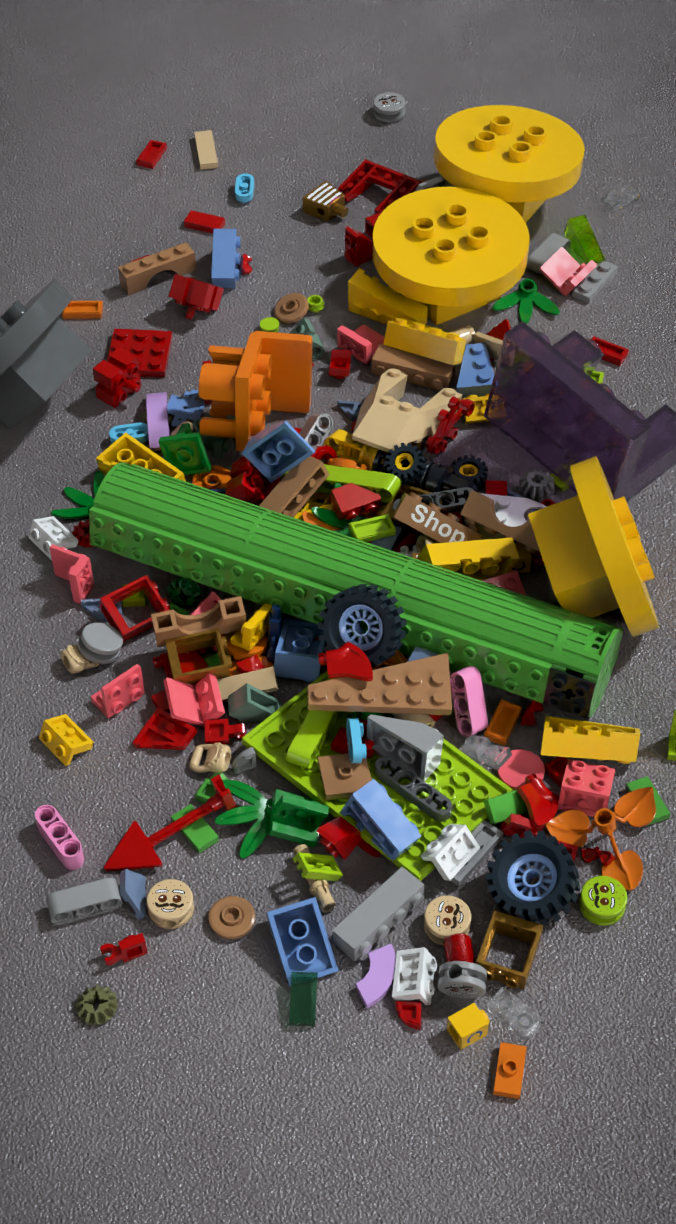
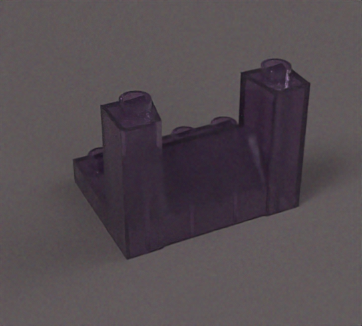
(564, 416)

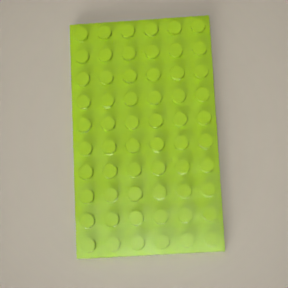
(455, 777)

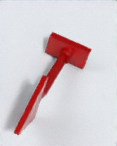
(137, 850)

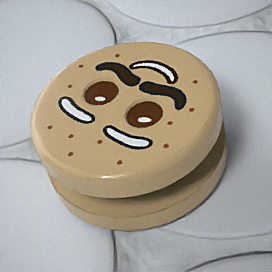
(170, 903)
(446, 917)

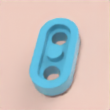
(244, 188)
(136, 430)
(354, 732)

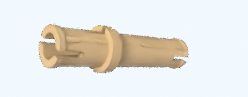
(318, 888)

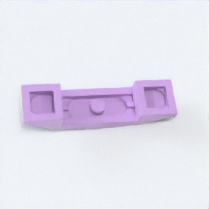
(157, 418)

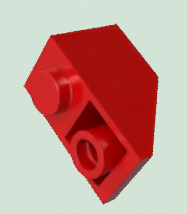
(357, 247)
(353, 499)
(339, 837)

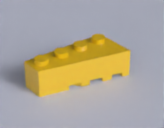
(381, 303)
(424, 341)
(131, 451)
(473, 558)
(589, 740)

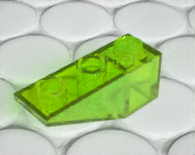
(583, 239)

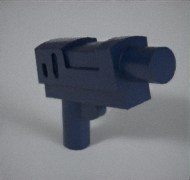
(274, 631)

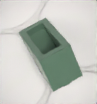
(252, 704)

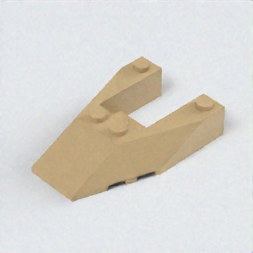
(388, 422)

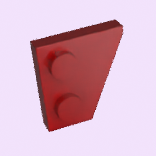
(165, 733)

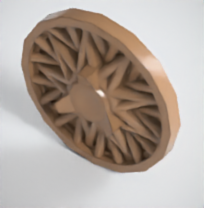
(291, 308)
(232, 917)

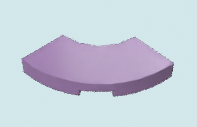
(379, 977)

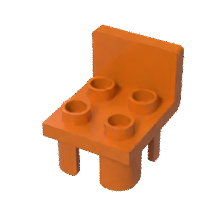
(252, 380)

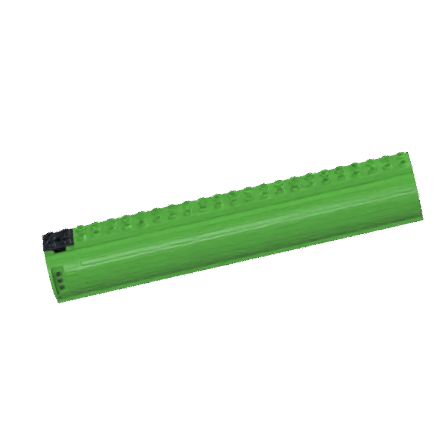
(301, 566)

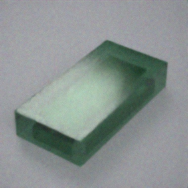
(303, 999)

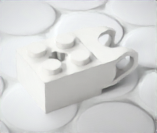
(510, 511)

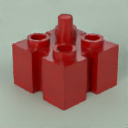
(195, 295)
(117, 377)
(248, 483)

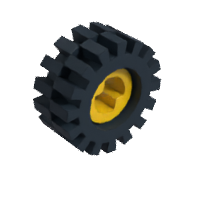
(414, 457)
(476, 468)

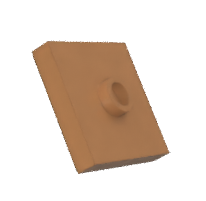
(341, 777)

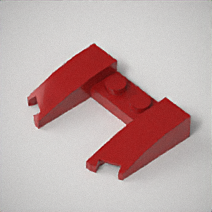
(369, 173)

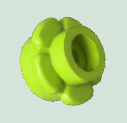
(315, 303)

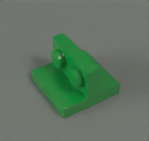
(185, 451)
(296, 818)

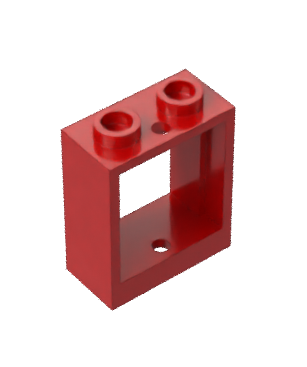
(111, 613)

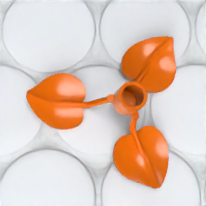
(635, 807)

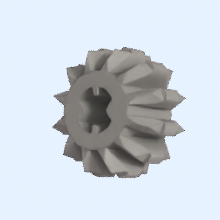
(536, 485)

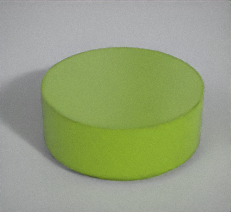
(269, 324)

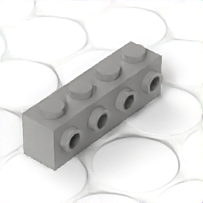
(378, 914)

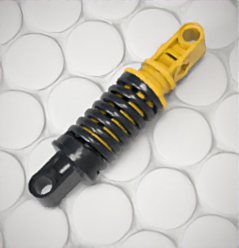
(435, 476)

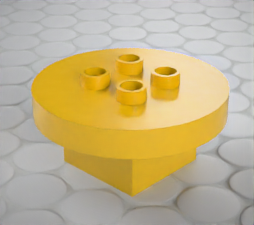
(509, 154)
(450, 249)
(596, 552)

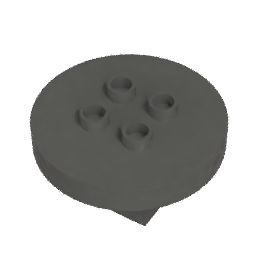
(35, 352)

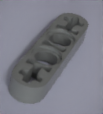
(450, 494)
(416, 785)

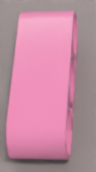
(468, 701)
(60, 846)

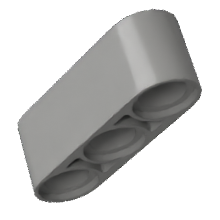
(546, 251)
(317, 433)
(84, 901)

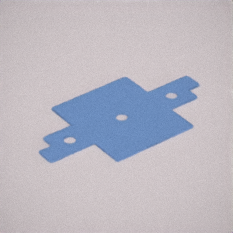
(192, 411)

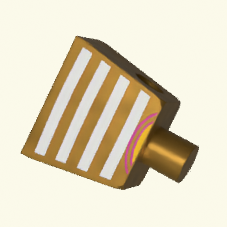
(325, 202)

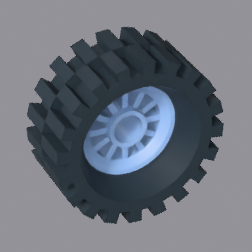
(369, 599)
(523, 854)

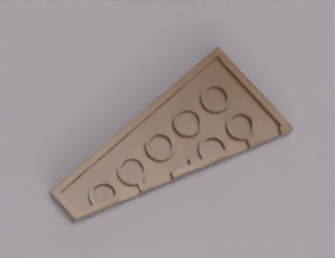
(402, 688)

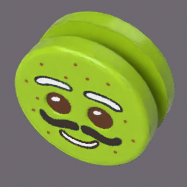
(603, 900)

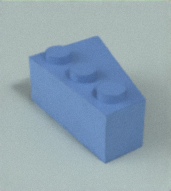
(225, 258)
(475, 372)
(382, 819)

